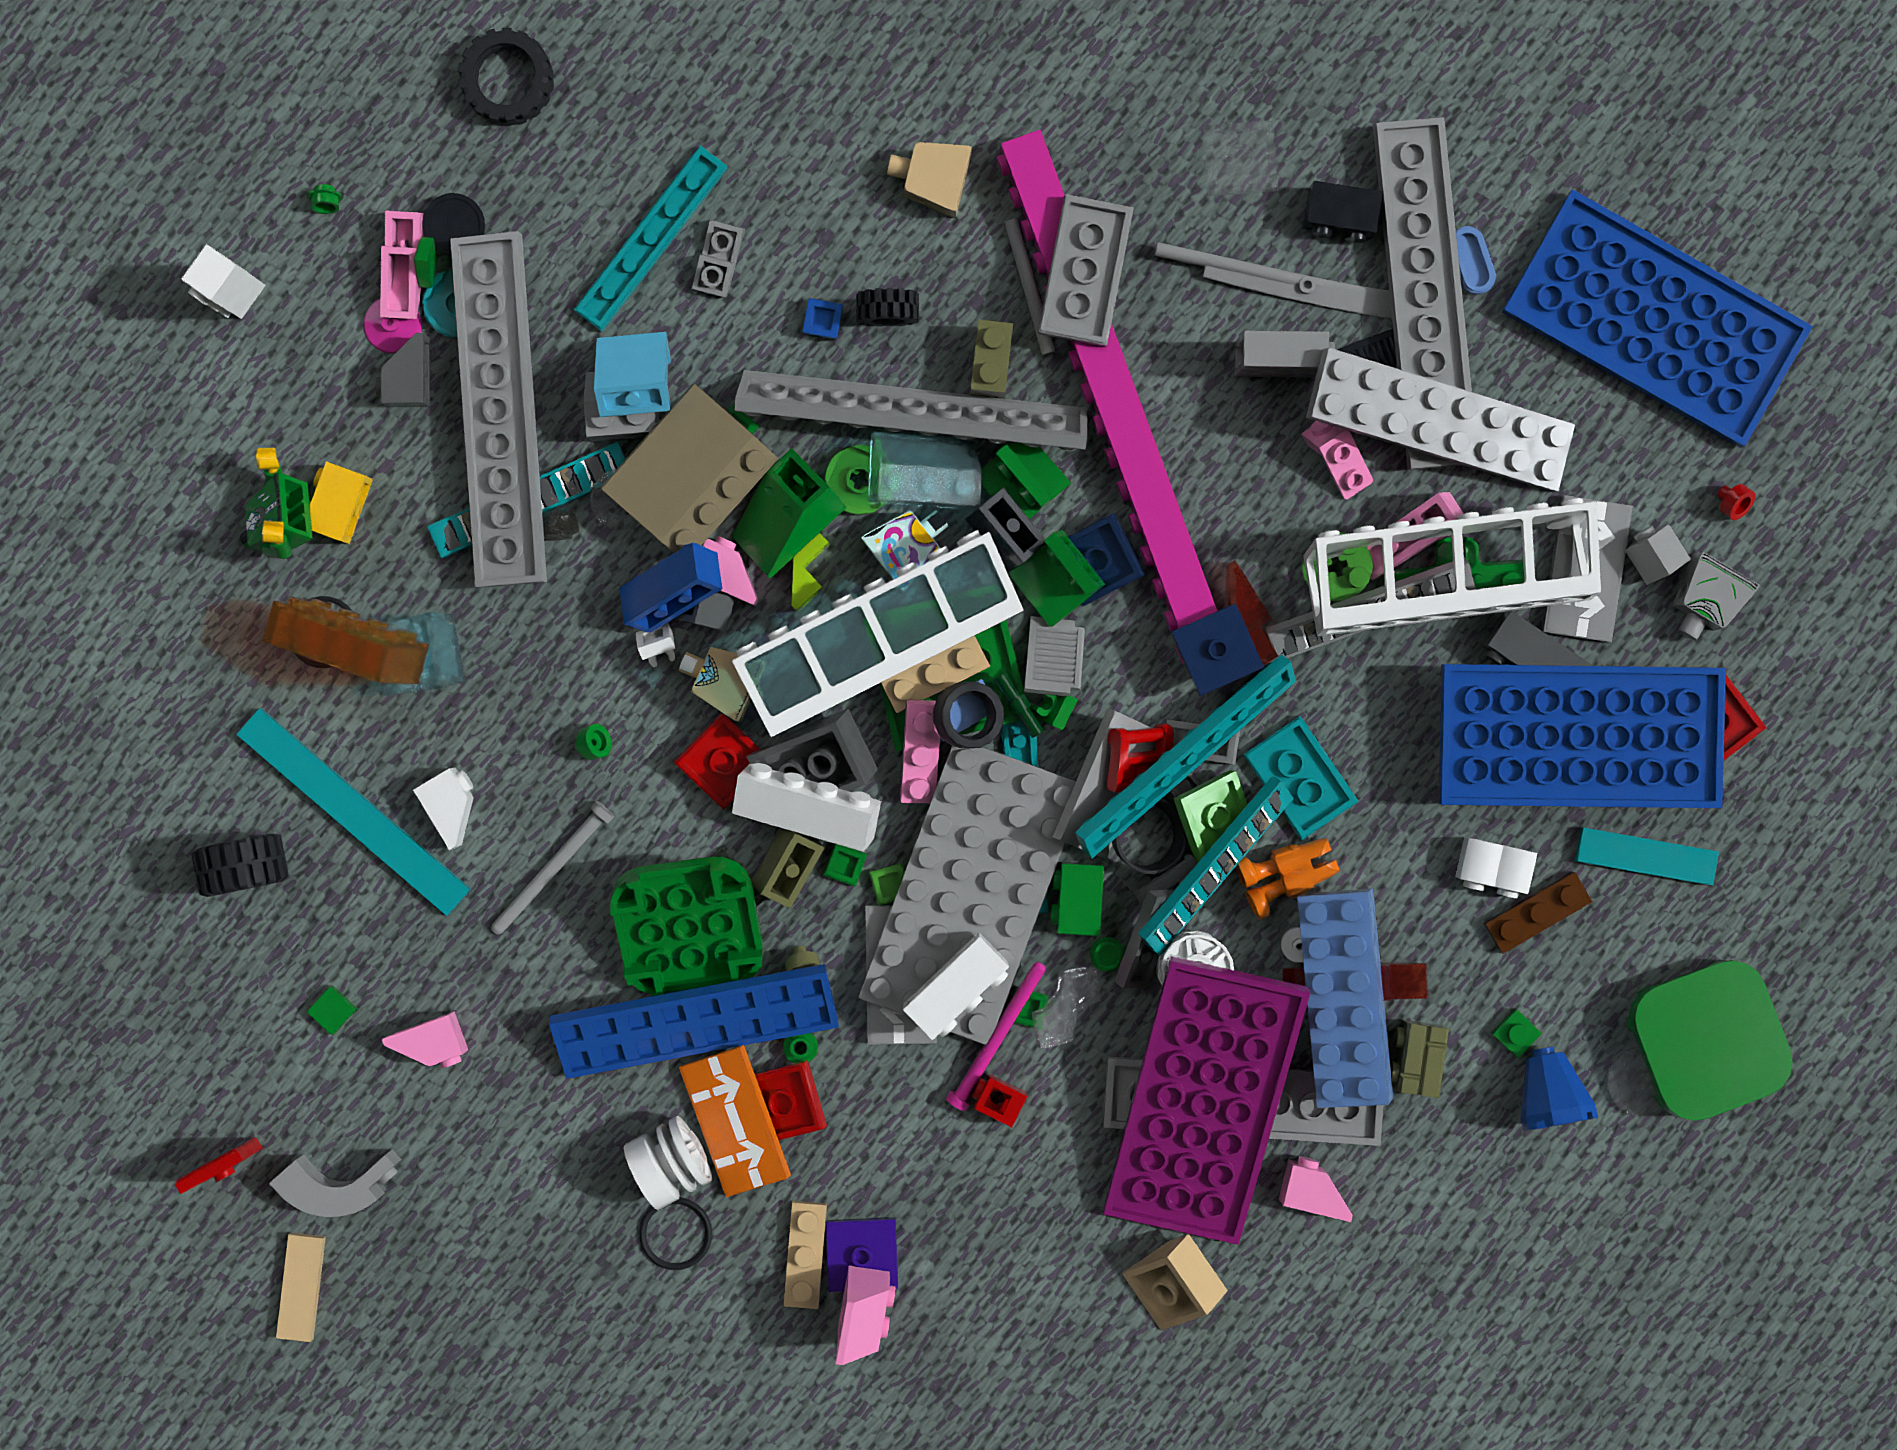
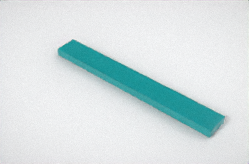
(354, 811)

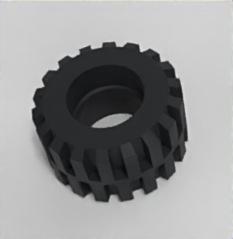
(240, 864)

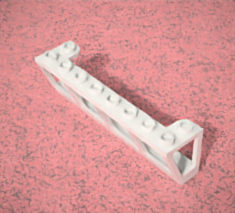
(1463, 601)

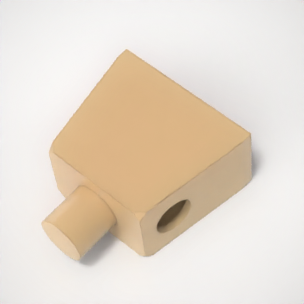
(933, 175)

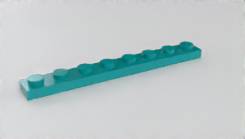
(1185, 756)

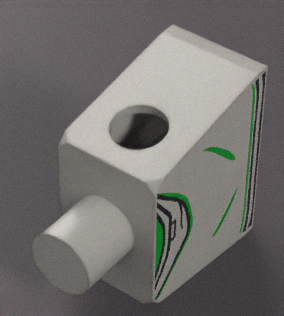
(1710, 595)

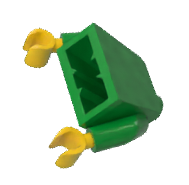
(279, 513)

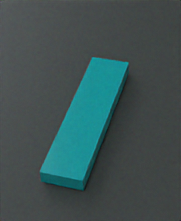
(1646, 856)

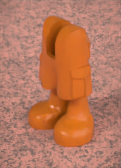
(1295, 872)

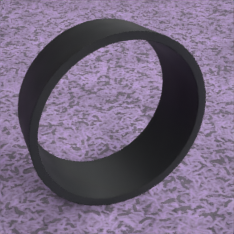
(1174, 853)

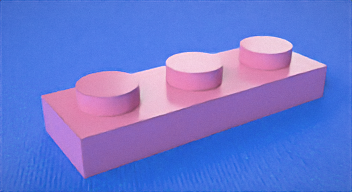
(919, 753)

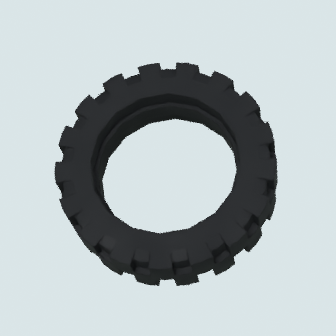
(480, 51)

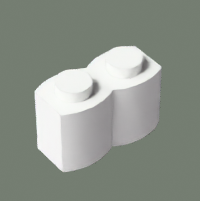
(1496, 866)

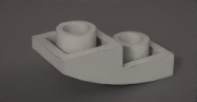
(718, 258)

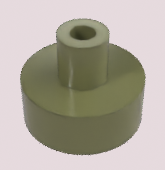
(801, 959)

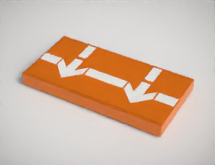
(735, 1121)

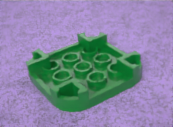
(686, 924)
(1710, 1040)

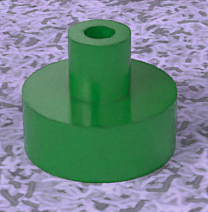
(593, 742)

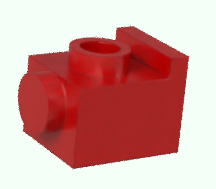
(1008, 1108)

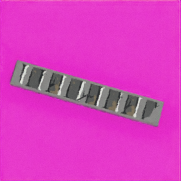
(1300, 632)

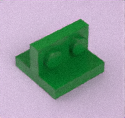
(1025, 475)

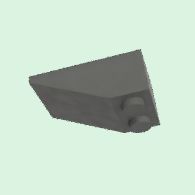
(822, 752)

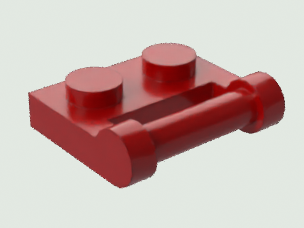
(1127, 766)

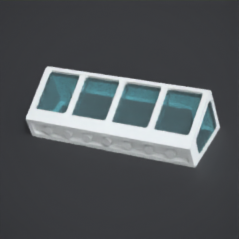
(877, 633)

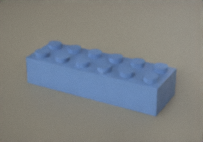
(1345, 998)

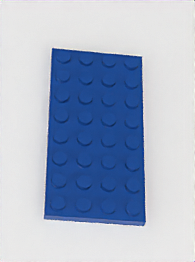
(1657, 319)
(1582, 736)

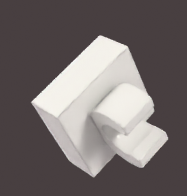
(655, 643)

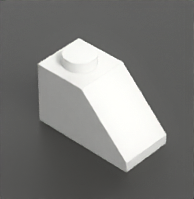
(448, 804)

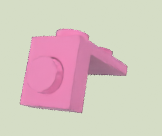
(1340, 457)

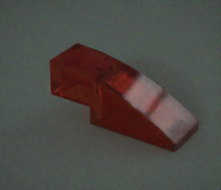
(1252, 610)

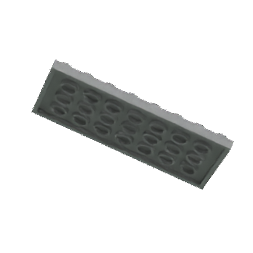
(973, 870)

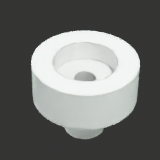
(1289, 942)

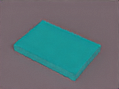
(1306, 772)

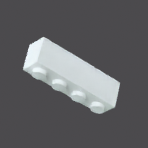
(806, 806)

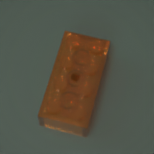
(346, 641)

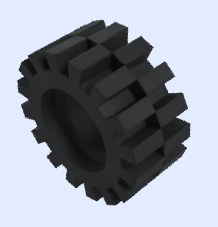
(887, 307)

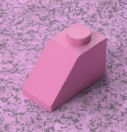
(733, 570)
(431, 1041)
(1312, 1190)

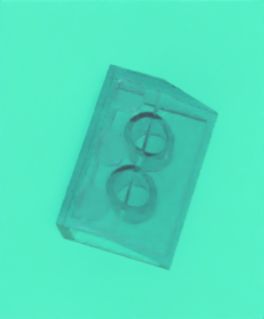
(924, 471)

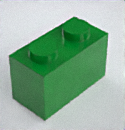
(1078, 898)

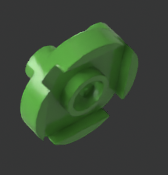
(838, 476)
(1355, 576)

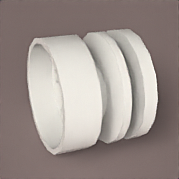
(1194, 946)
(662, 1165)

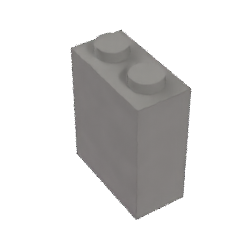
(1280, 353)

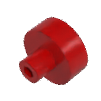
(1736, 501)

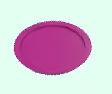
(389, 333)

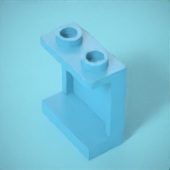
(632, 374)

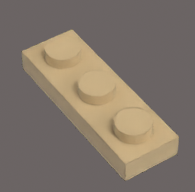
(936, 673)
(805, 1254)

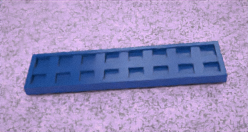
(694, 1021)

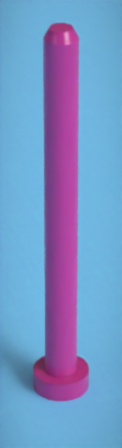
(960, 1098)

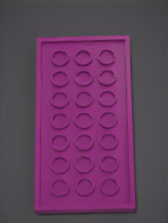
(1205, 1100)

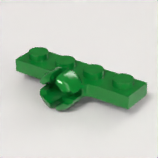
(1484, 573)

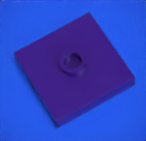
(862, 1244)

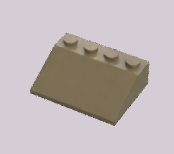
(689, 471)

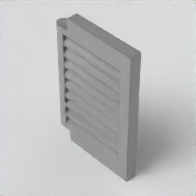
(1054, 657)

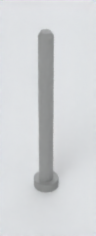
(599, 814)

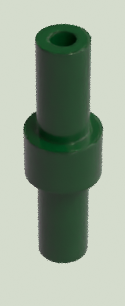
(1019, 705)

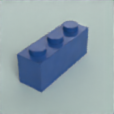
(670, 587)

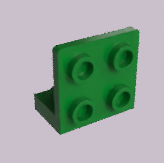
(1056, 578)

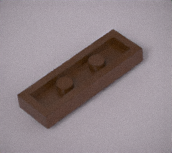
(1537, 912)

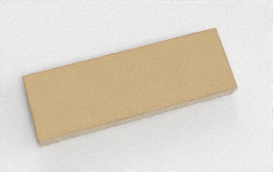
(300, 1287)

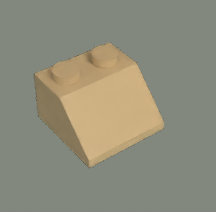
(1176, 1283)

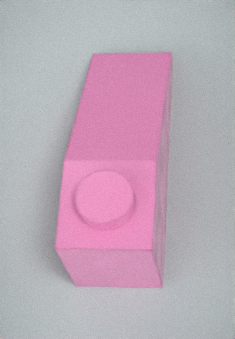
(1438, 506)

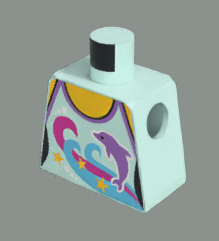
(905, 541)

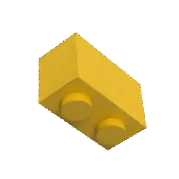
(338, 501)

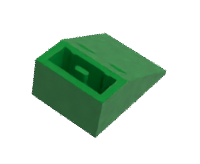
(786, 513)

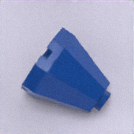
(1553, 1092)

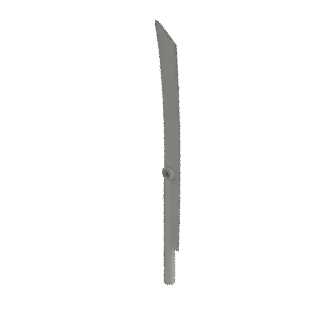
(1284, 283)

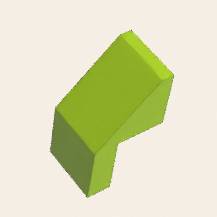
(804, 585)

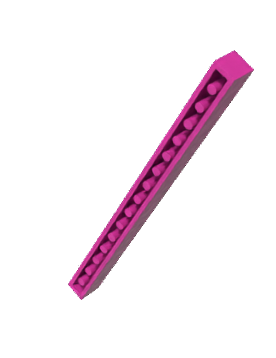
(1115, 402)

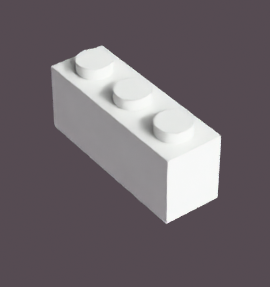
(222, 283)
(956, 987)

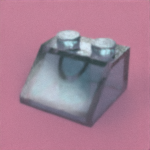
(443, 659)

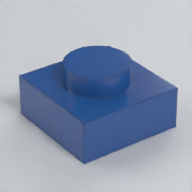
(823, 319)

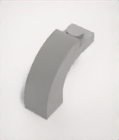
(318, 1195)

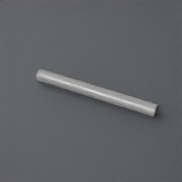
(1028, 282)

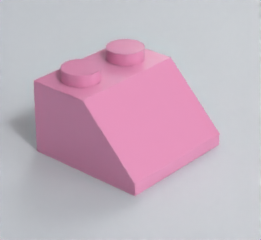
(863, 1313)

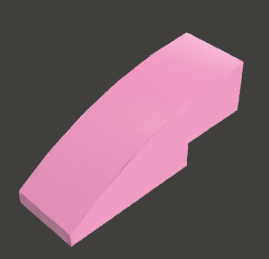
(398, 276)

